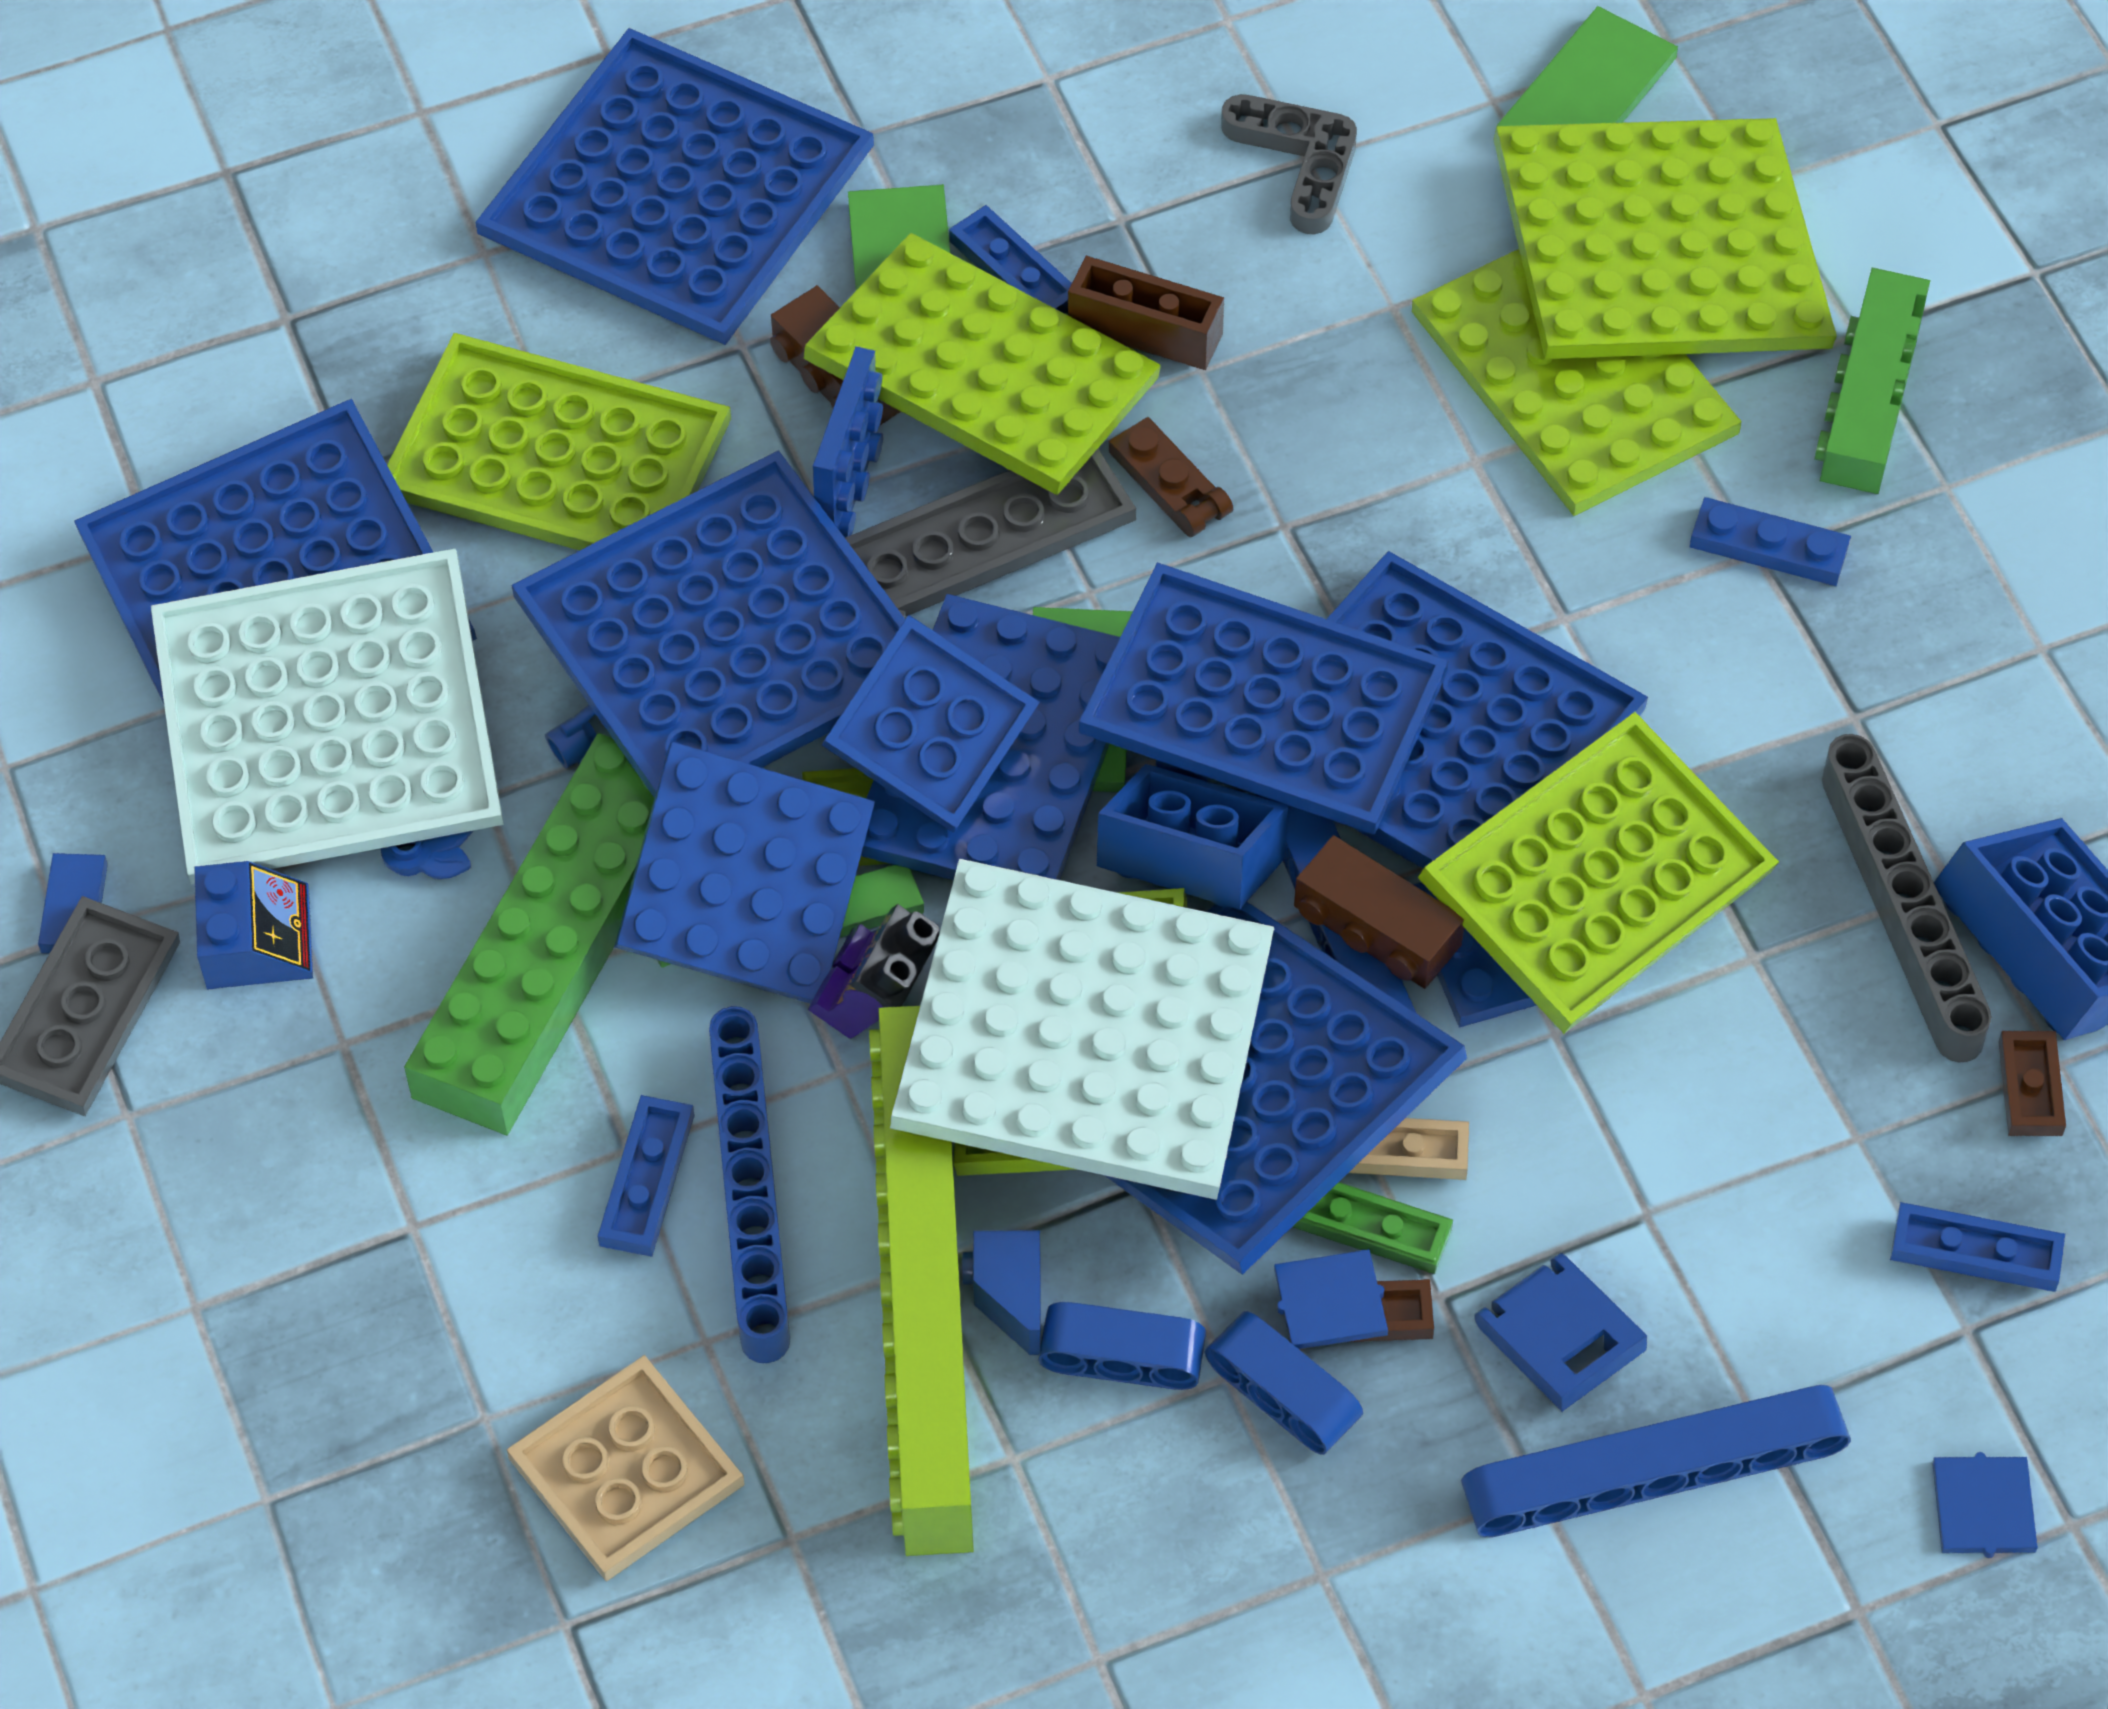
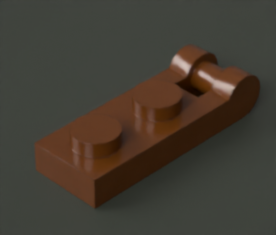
(1169, 477)

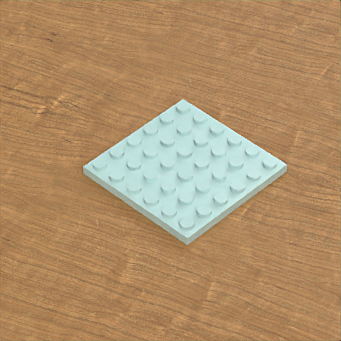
(326, 714)
(1084, 1029)

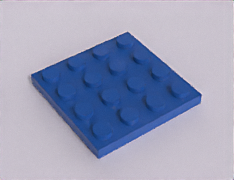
(744, 873)

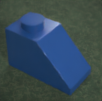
(1008, 1282)

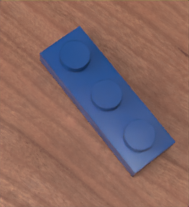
(1007, 256)
(1770, 541)
(646, 1176)
(1978, 1247)

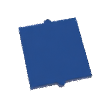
(1330, 1299)
(1984, 1505)

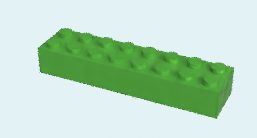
(537, 950)

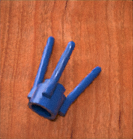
(572, 738)

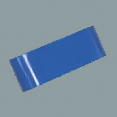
(1122, 1345)
(1284, 1382)

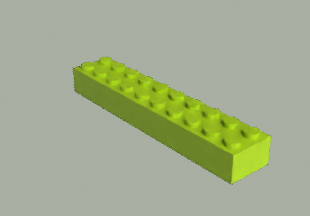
(919, 1314)

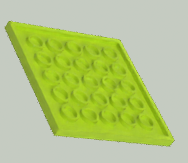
(1662, 238)

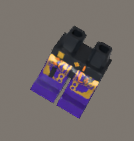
(874, 970)

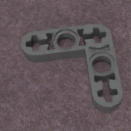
(1311, 141)

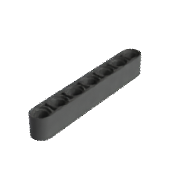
(1906, 917)

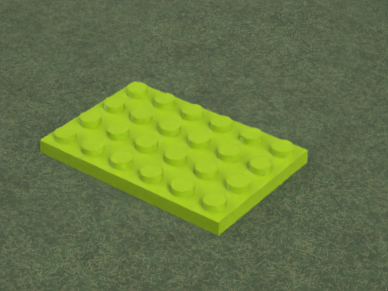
(986, 362)
(1579, 421)
(550, 445)
(1598, 871)

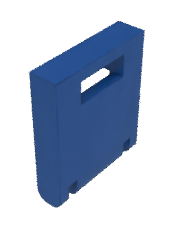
(1552, 1320)

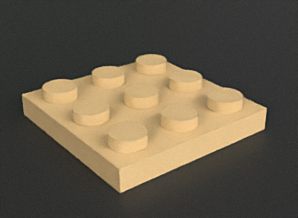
(625, 1467)

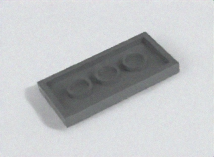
(84, 1005)

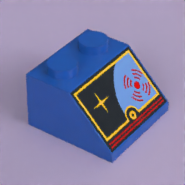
(251, 925)

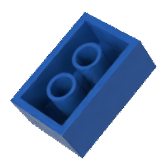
(1192, 836)

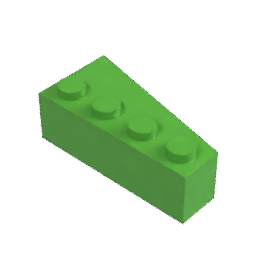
(1872, 381)

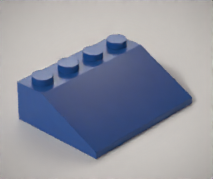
(2042, 915)

